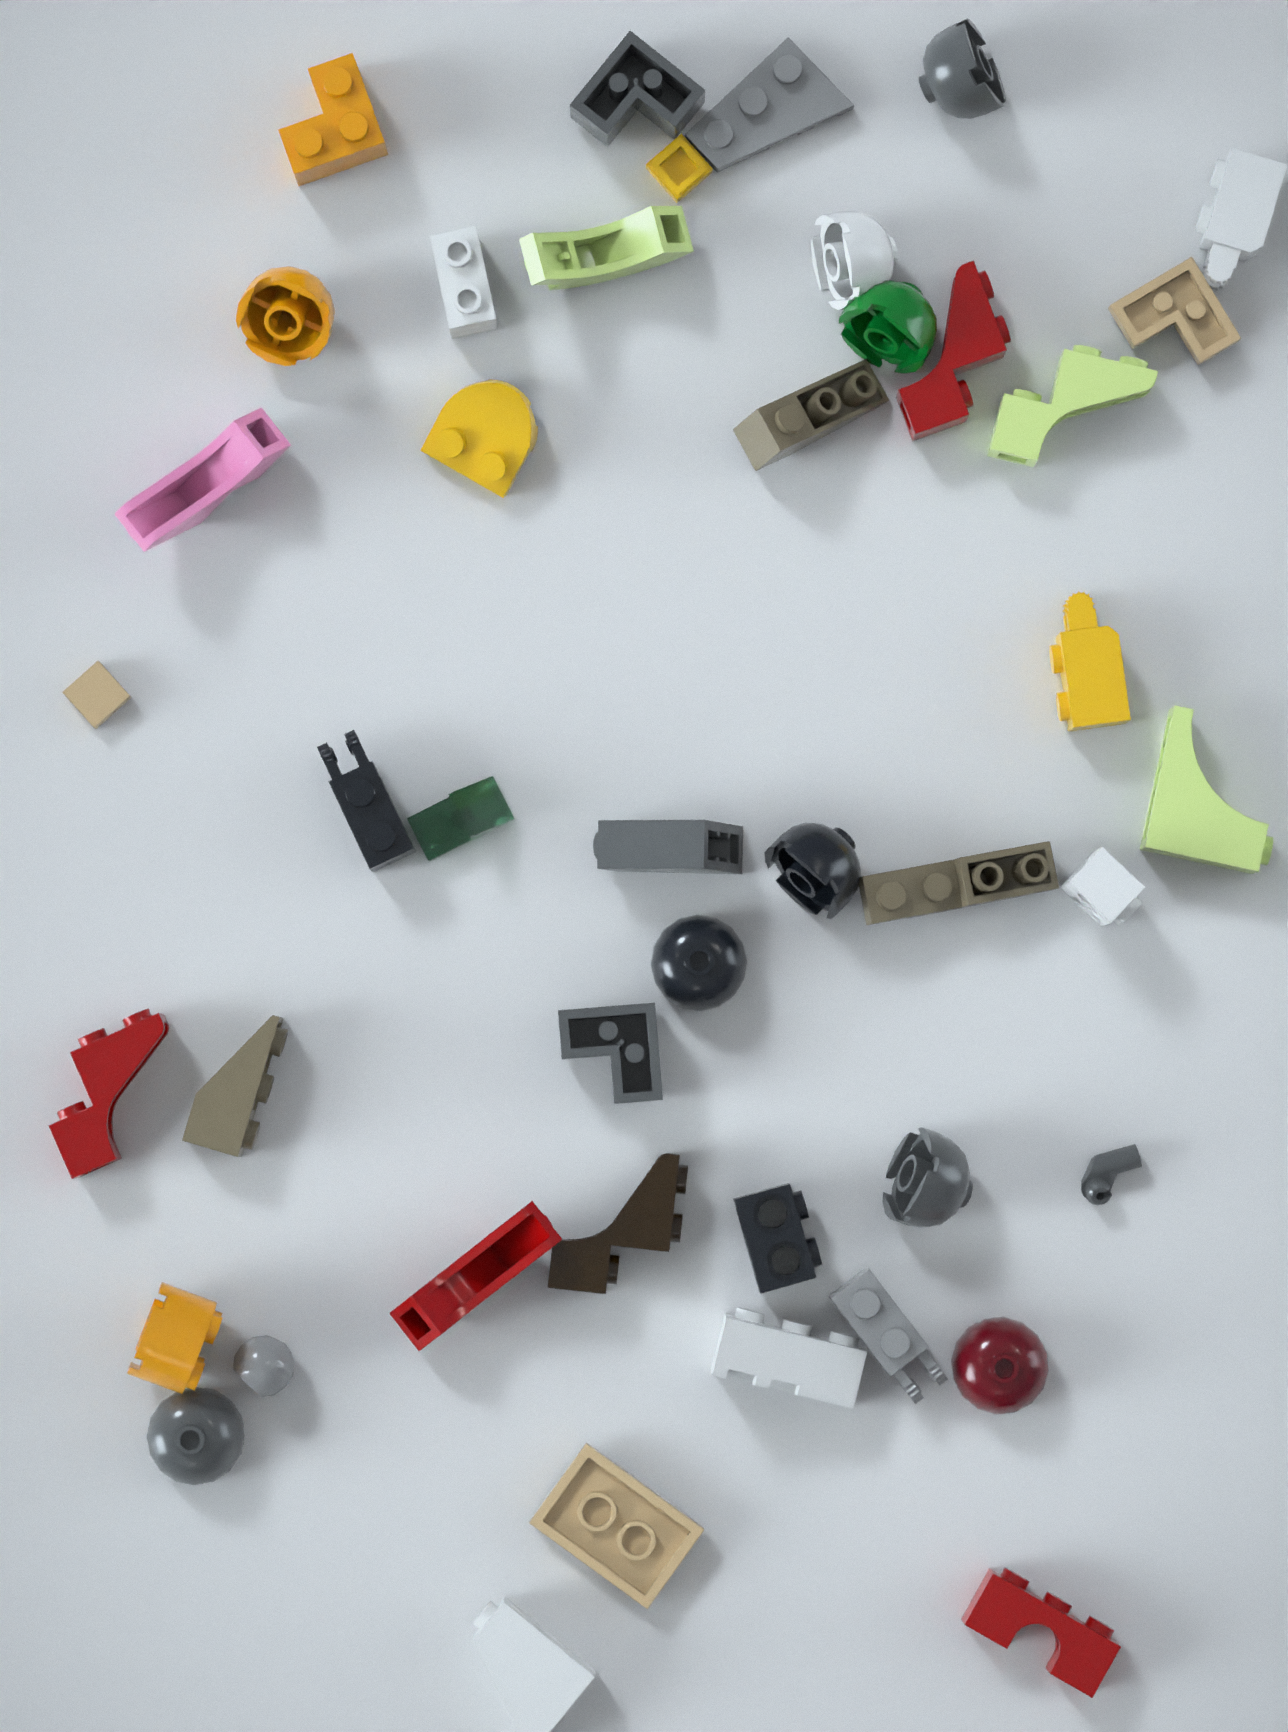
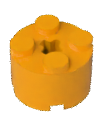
(175, 1338)

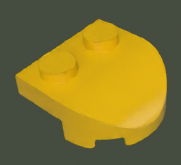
(484, 434)

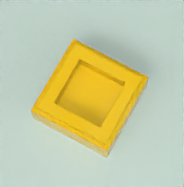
(679, 168)

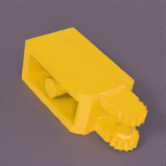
(1089, 669)

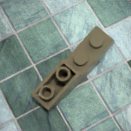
(958, 883)

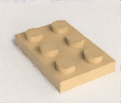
(616, 1525)

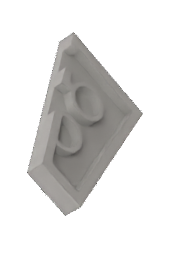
(768, 106)

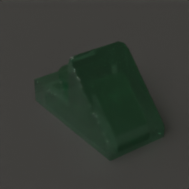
(460, 818)

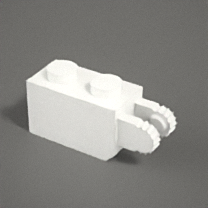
(1239, 213)

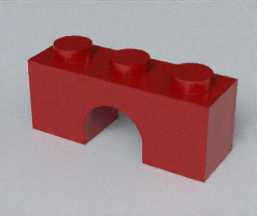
(1081, 1649)

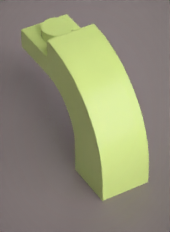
(607, 251)

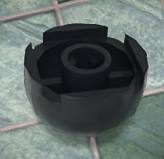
(816, 867)
(698, 962)

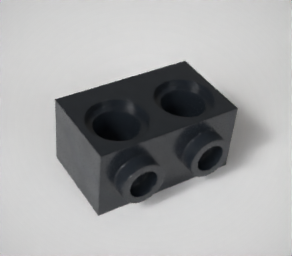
(764, 1240)

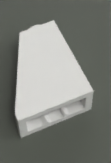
(529, 1667)

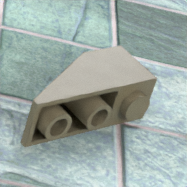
(809, 414)
(228, 1101)

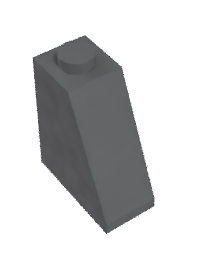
(669, 846)

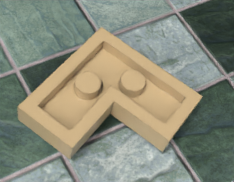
(1177, 299)

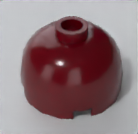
(999, 1365)

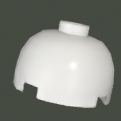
(851, 255)

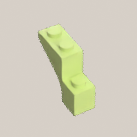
(1080, 386)

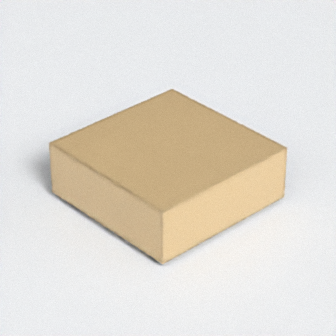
(96, 694)

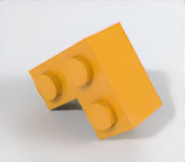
(343, 134)

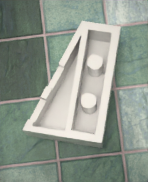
(789, 1358)

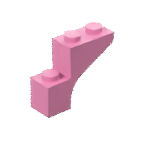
(204, 481)

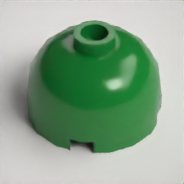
(891, 325)

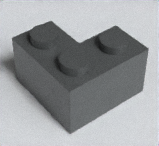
(635, 81)
(626, 1036)

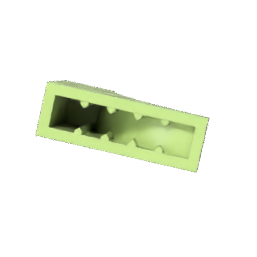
(1190, 818)

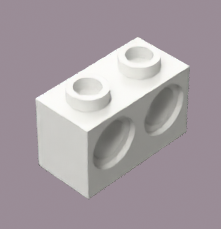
(463, 282)
(1104, 888)

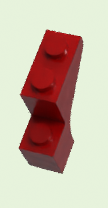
(970, 341)
(106, 1069)
(475, 1275)

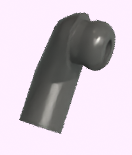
(1103, 1171)

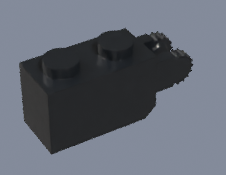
(367, 807)

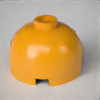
(286, 315)

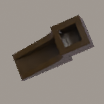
(643, 1223)

